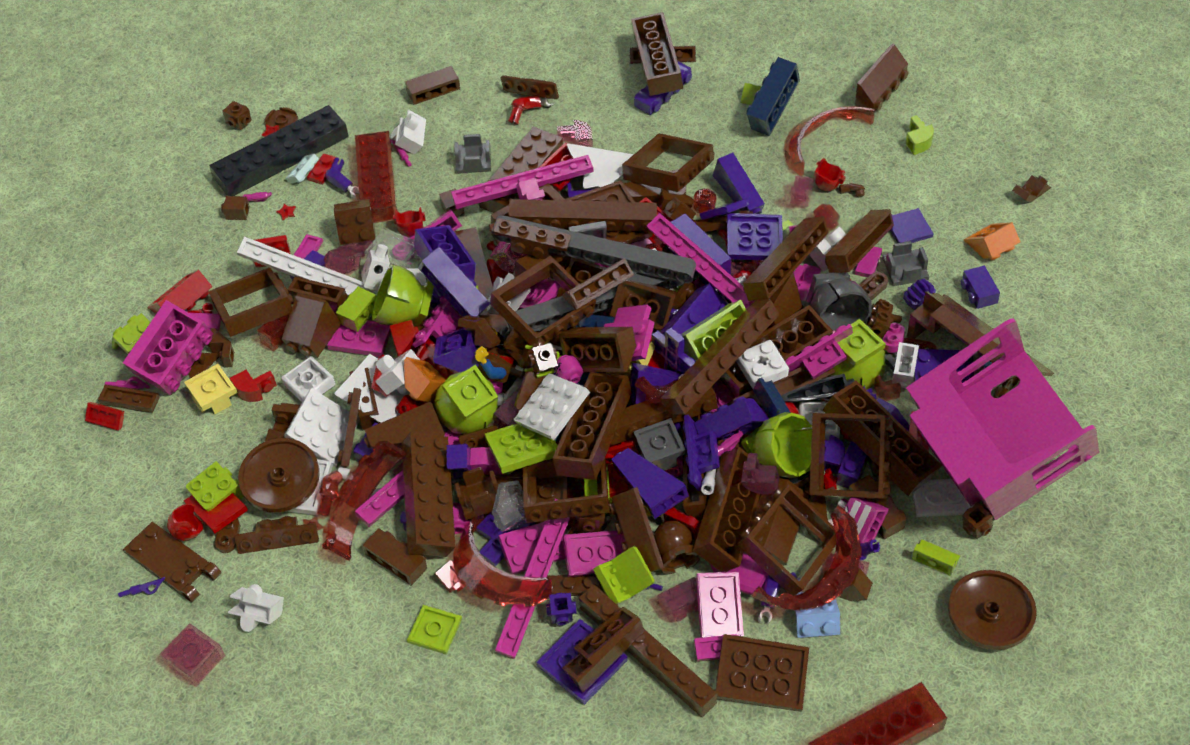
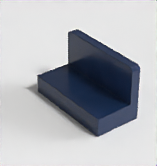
(769, 398)

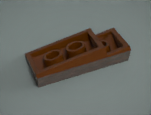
(603, 647)

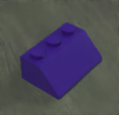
(456, 350)
(729, 420)

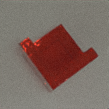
(887, 390)

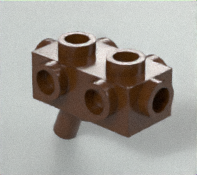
(882, 317)

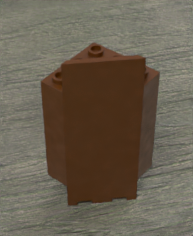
(944, 312)

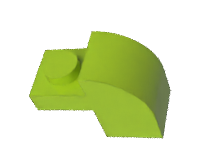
(920, 136)

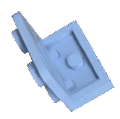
(818, 621)

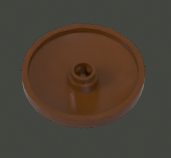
(279, 475)
(992, 609)

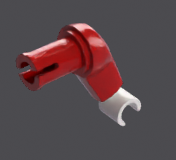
(524, 103)

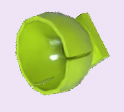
(401, 298)
(864, 355)
(466, 401)
(781, 445)

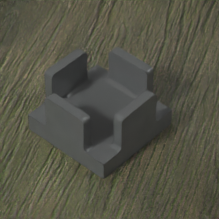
(473, 155)
(906, 265)
(660, 444)

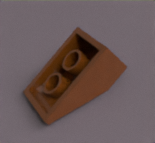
(635, 294)

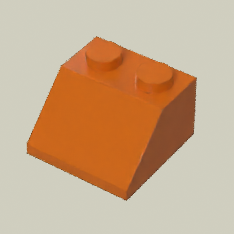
(994, 240)
(422, 379)

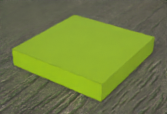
(434, 629)

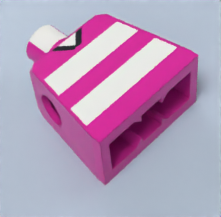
(867, 515)

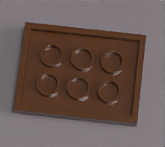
(762, 672)

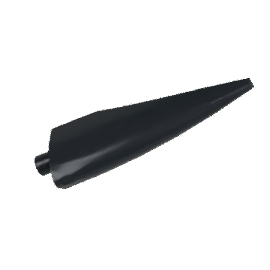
(819, 389)

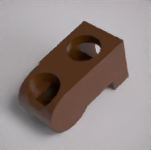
(665, 197)

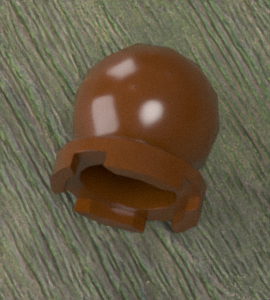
(675, 546)

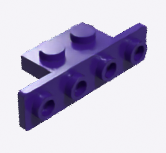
(701, 451)

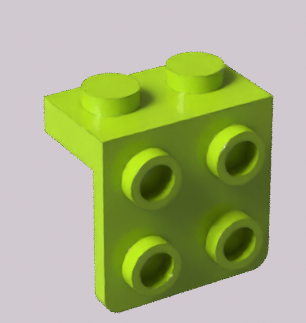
(130, 333)
(214, 486)
(624, 575)

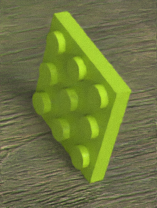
(519, 447)

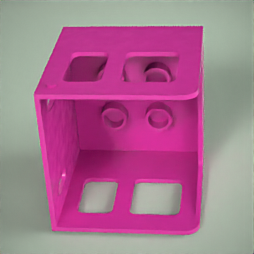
(998, 444)

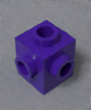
(561, 608)

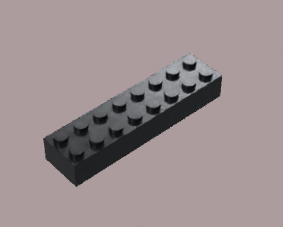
(278, 151)

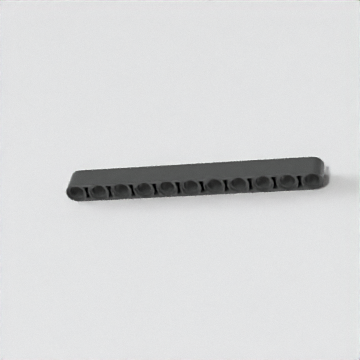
(609, 252)
(548, 312)

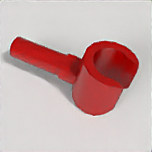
(206, 308)

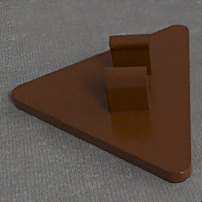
(203, 363)

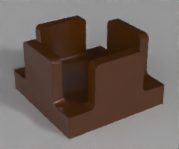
(478, 493)

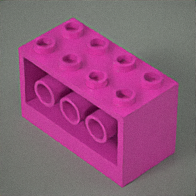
(168, 348)

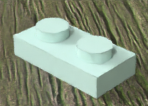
(304, 166)

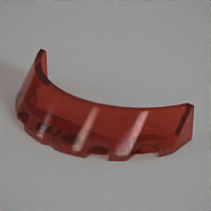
(793, 141)
(355, 492)
(838, 577)
(490, 582)

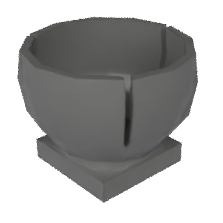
(838, 299)

